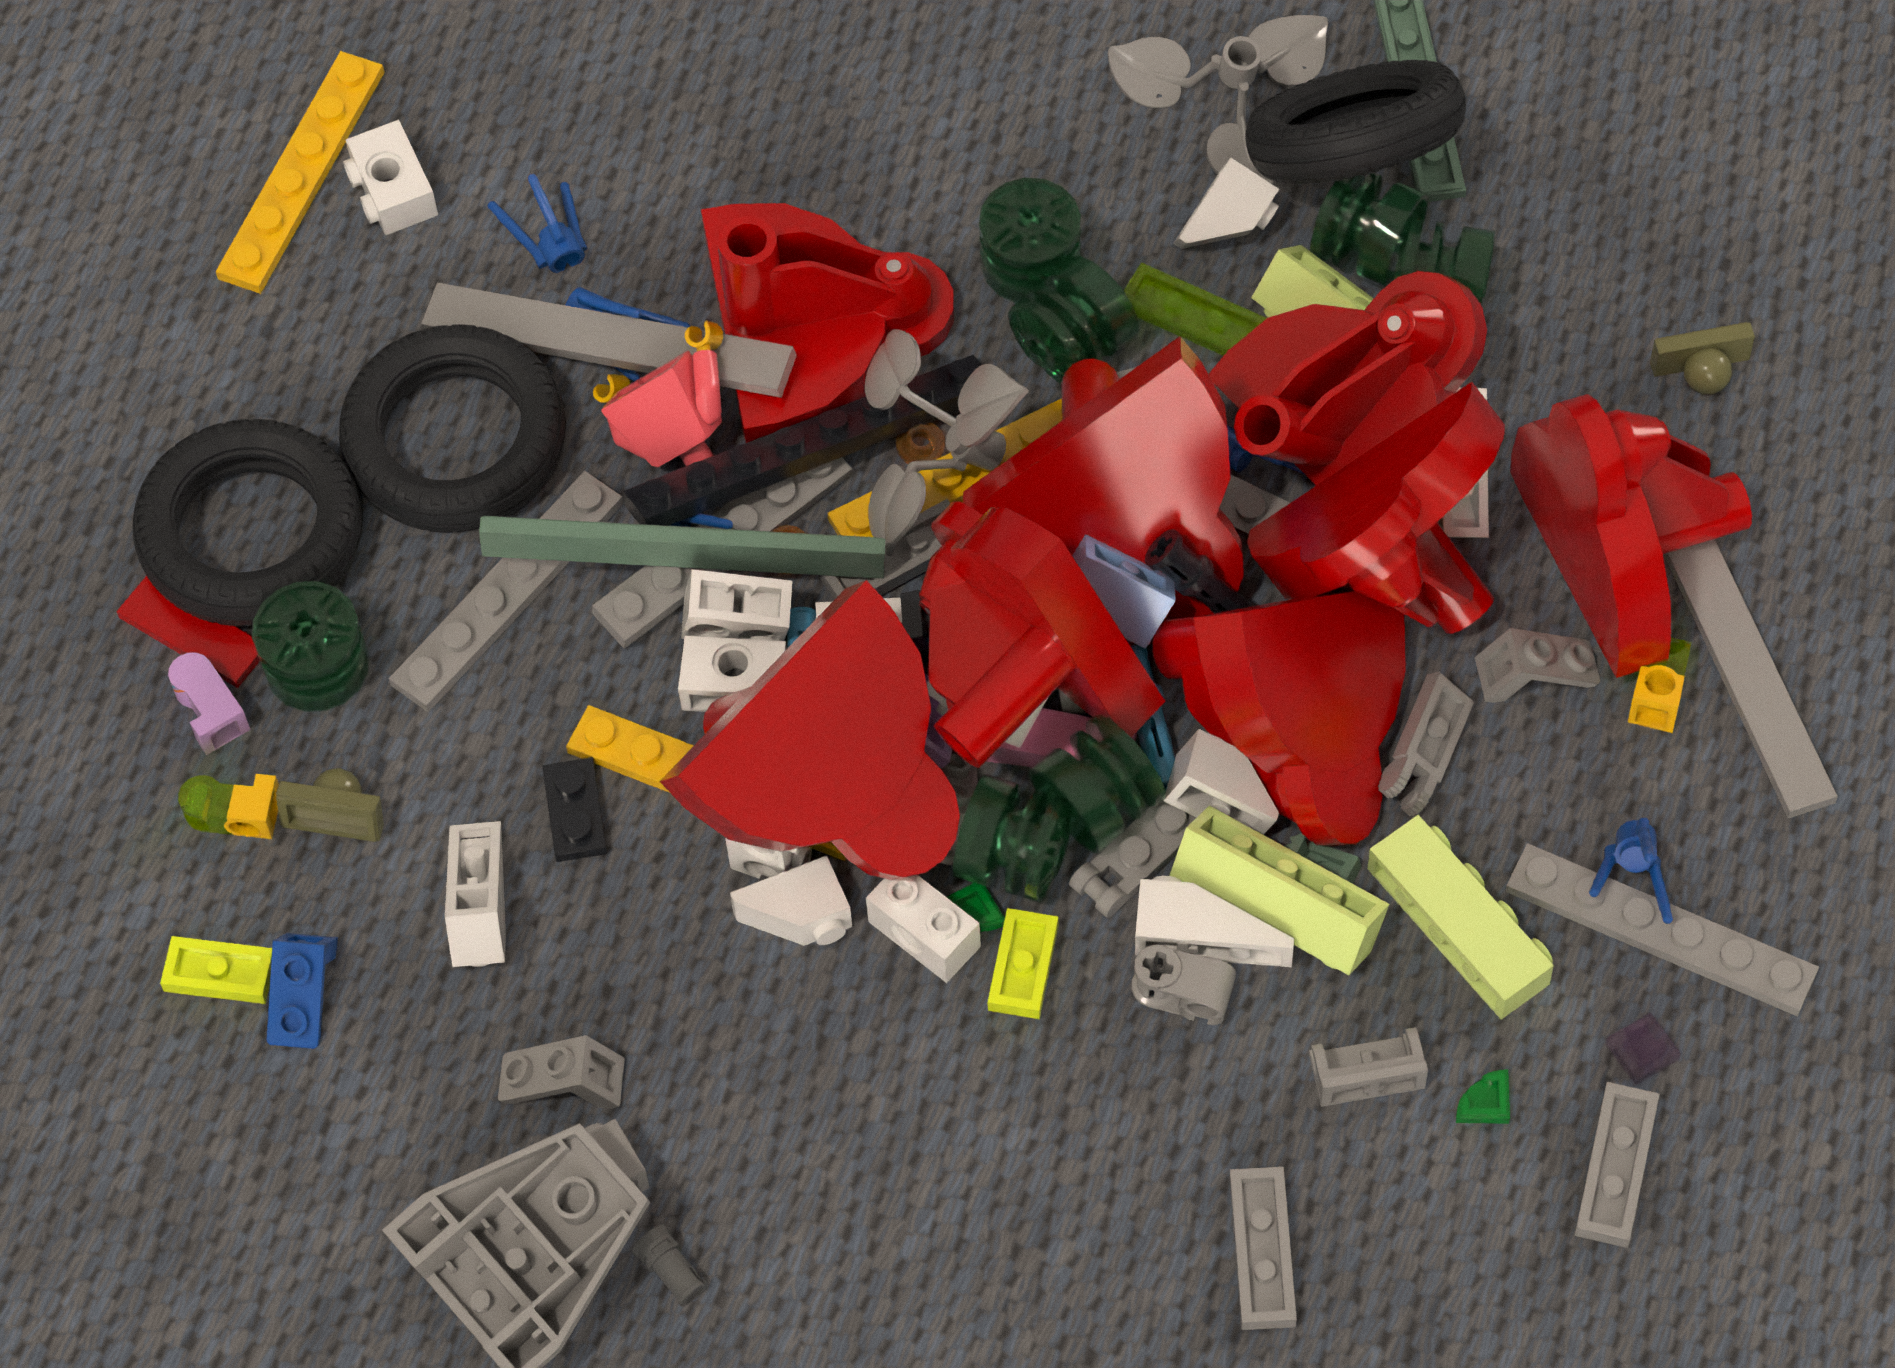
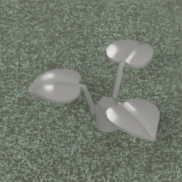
(1279, 46)
(983, 405)

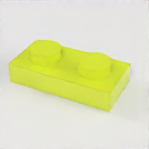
(1023, 963)
(217, 970)

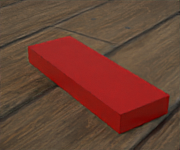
(225, 646)

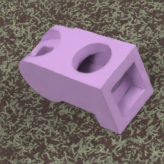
(203, 690)

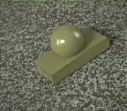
(1703, 355)
(331, 807)

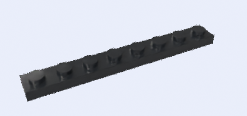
(792, 450)

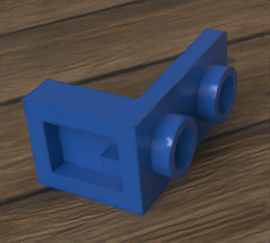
(298, 989)

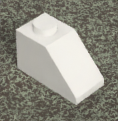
(1230, 207)
(1219, 776)
(796, 904)

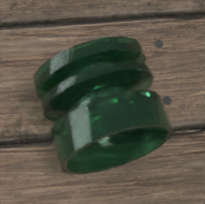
(1360, 222)
(1026, 235)
(1466, 262)
(1073, 317)
(313, 669)
(1105, 777)
(1018, 839)

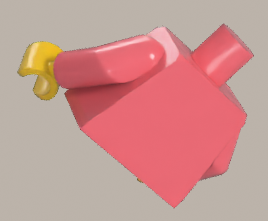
(670, 407)

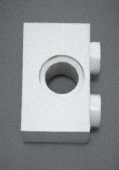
(387, 155)
(711, 656)
(924, 924)

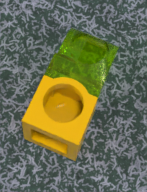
(1660, 689)
(230, 807)

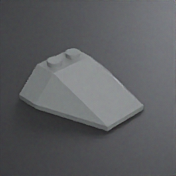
(523, 1242)

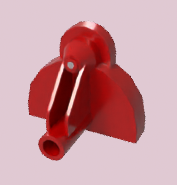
(816, 288)
(1341, 379)
(1129, 465)
(1609, 505)
(1381, 517)
(1013, 627)
(1302, 696)
(828, 749)

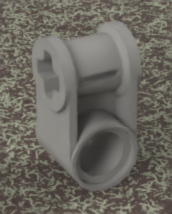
(1187, 985)

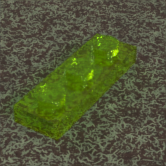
(1189, 310)

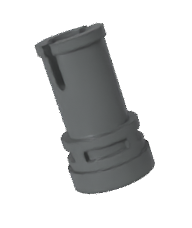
(663, 1256)

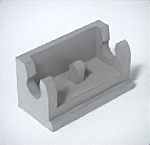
(1369, 1069)

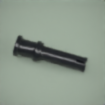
(1192, 573)

